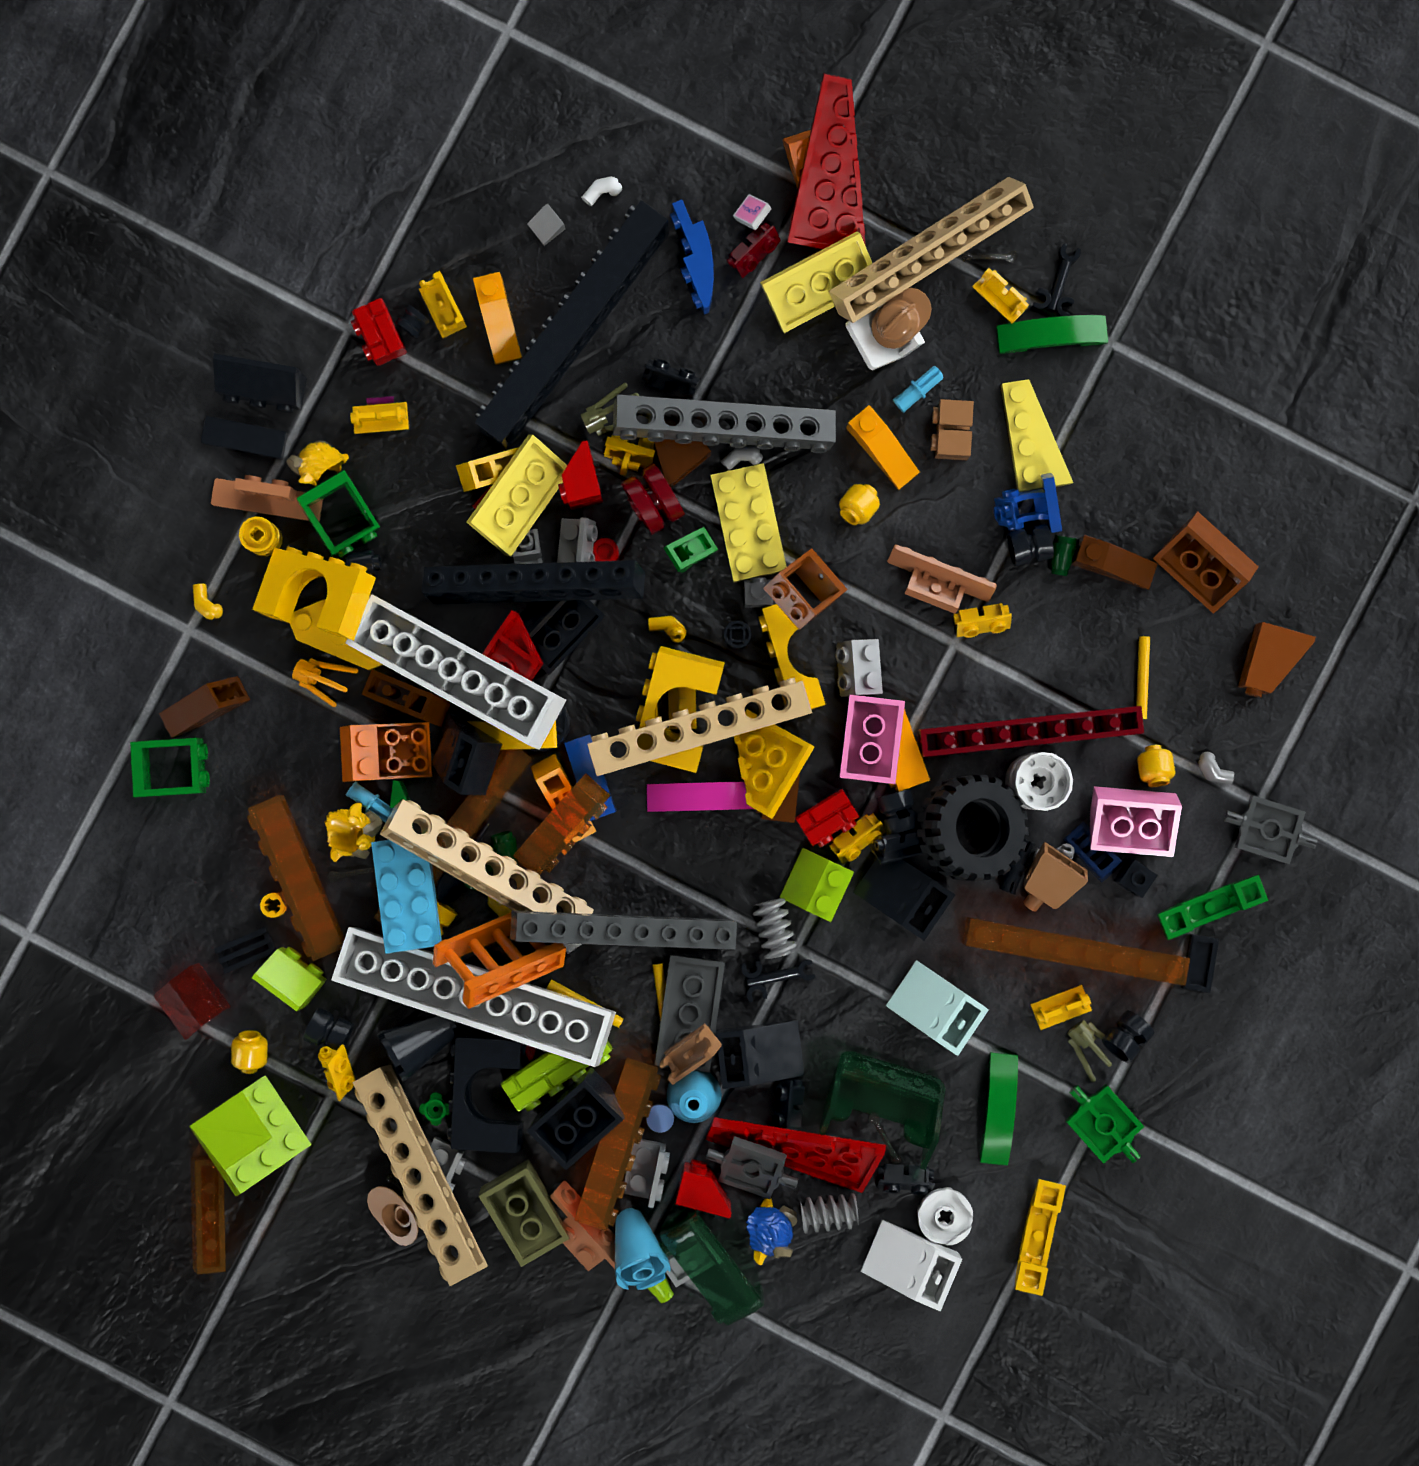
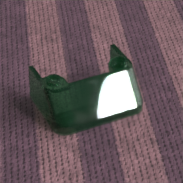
(891, 1093)
(710, 1267)

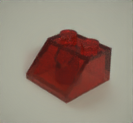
(191, 1000)

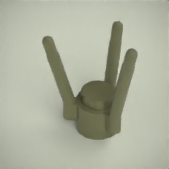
(595, 416)
(1083, 1035)

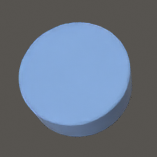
(660, 1118)

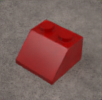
(580, 480)
(701, 1190)

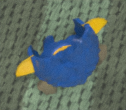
(771, 1231)

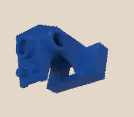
(1045, 506)

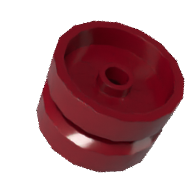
(655, 497)

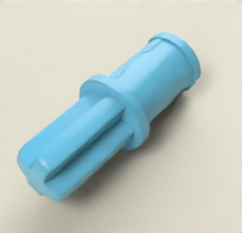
(918, 389)
(369, 801)

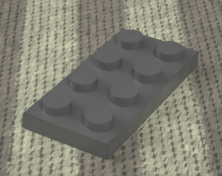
(689, 1001)

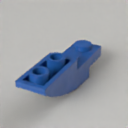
(698, 265)

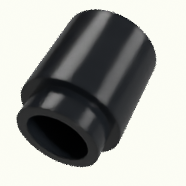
(365, 558)

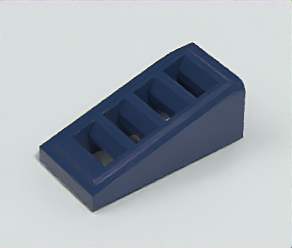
(1102, 874)

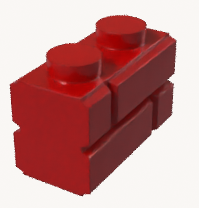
(378, 331)
(827, 817)

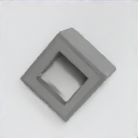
(546, 224)

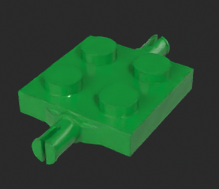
(1104, 1123)

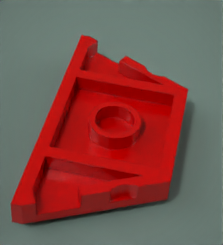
(514, 647)

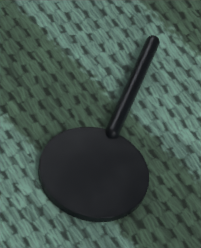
(448, 886)

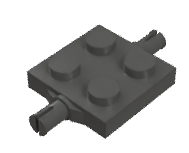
(1270, 829)
(752, 1167)

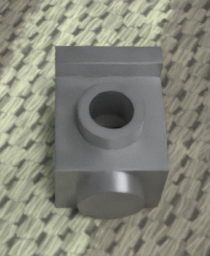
(755, 595)

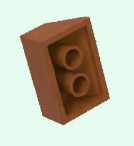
(1206, 562)

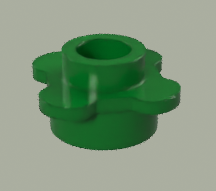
(427, 1109)

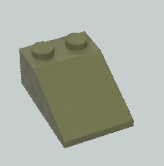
(523, 1212)

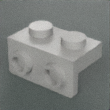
(859, 667)

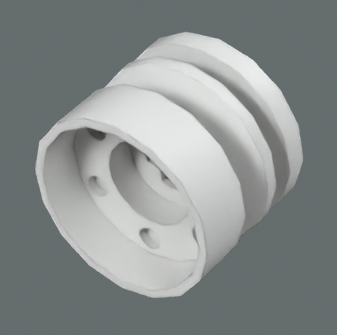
(1054, 781)

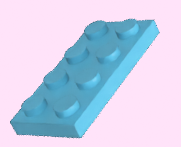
(405, 898)

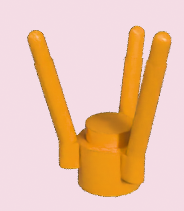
(308, 673)

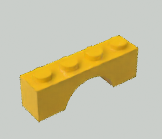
(780, 630)

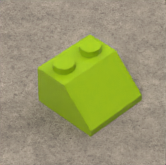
(816, 884)
(290, 978)

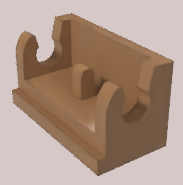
(690, 1053)

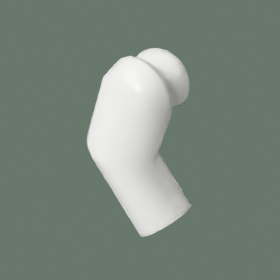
(601, 186)

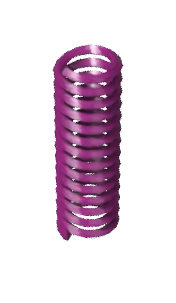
(386, 400)

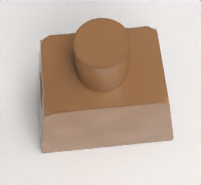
(1052, 879)

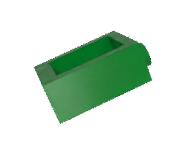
(324, 490)
(141, 767)

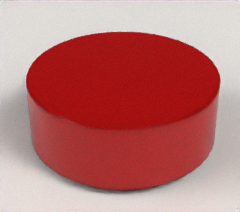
(605, 550)

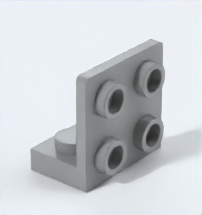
(645, 1174)

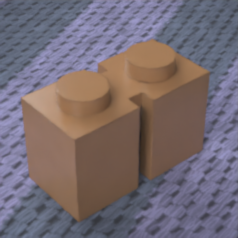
(953, 416)

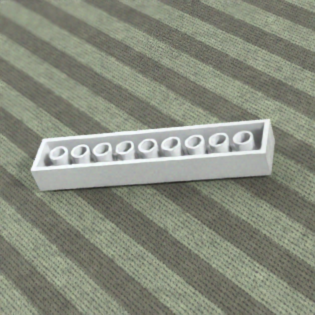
(522, 1014)

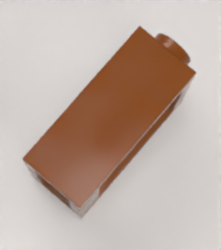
(808, 569)

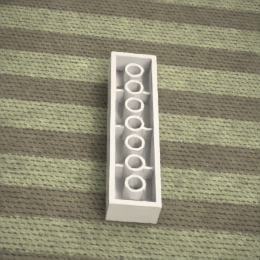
(457, 672)

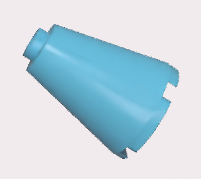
(696, 1086)
(637, 1252)

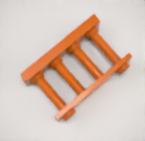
(499, 978)

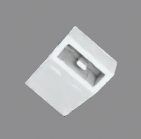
(912, 1265)

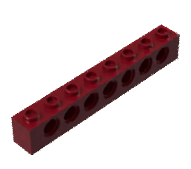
(1030, 731)

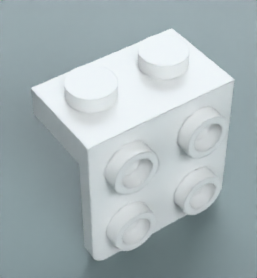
(871, 351)

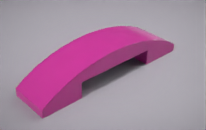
(696, 796)

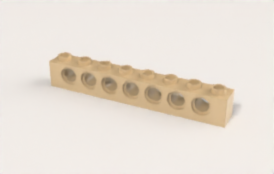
(931, 249)
(796, 706)
(400, 831)
(432, 1181)

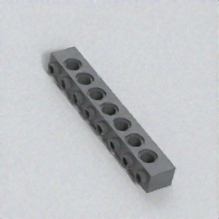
(819, 422)
(622, 930)

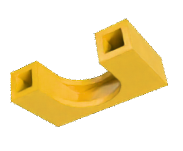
(291, 571)
(673, 670)

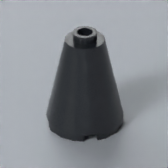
(416, 1043)

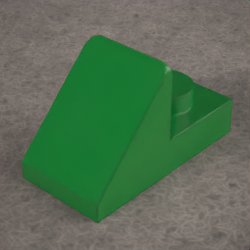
(690, 549)

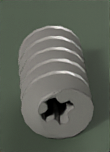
(775, 928)
(829, 1212)

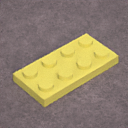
(803, 288)
(518, 495)
(748, 522)

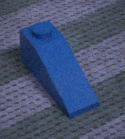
(582, 763)

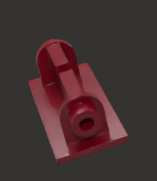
(763, 241)

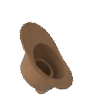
(901, 318)
(393, 1214)

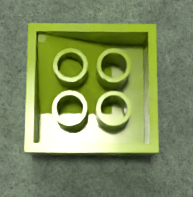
(250, 1135)

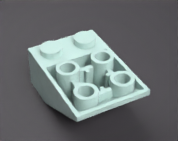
(937, 1007)

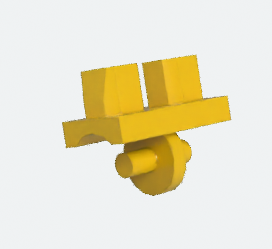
(628, 454)

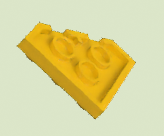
(305, 630)
(769, 765)

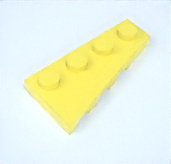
(1031, 438)

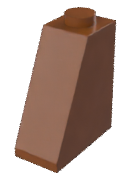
(1271, 657)

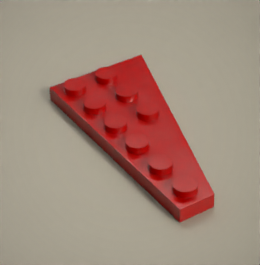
(830, 184)
(821, 1156)

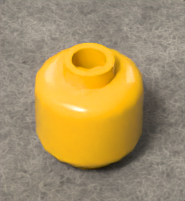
(859, 504)
(1156, 766)
(249, 1051)

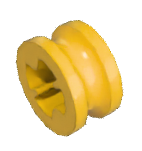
(264, 903)

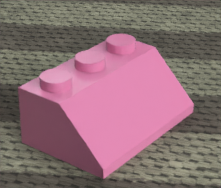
(872, 739)
(1134, 821)

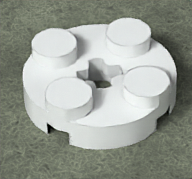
(946, 1200)

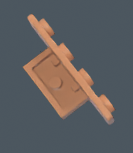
(261, 497)
(939, 582)
(586, 1242)

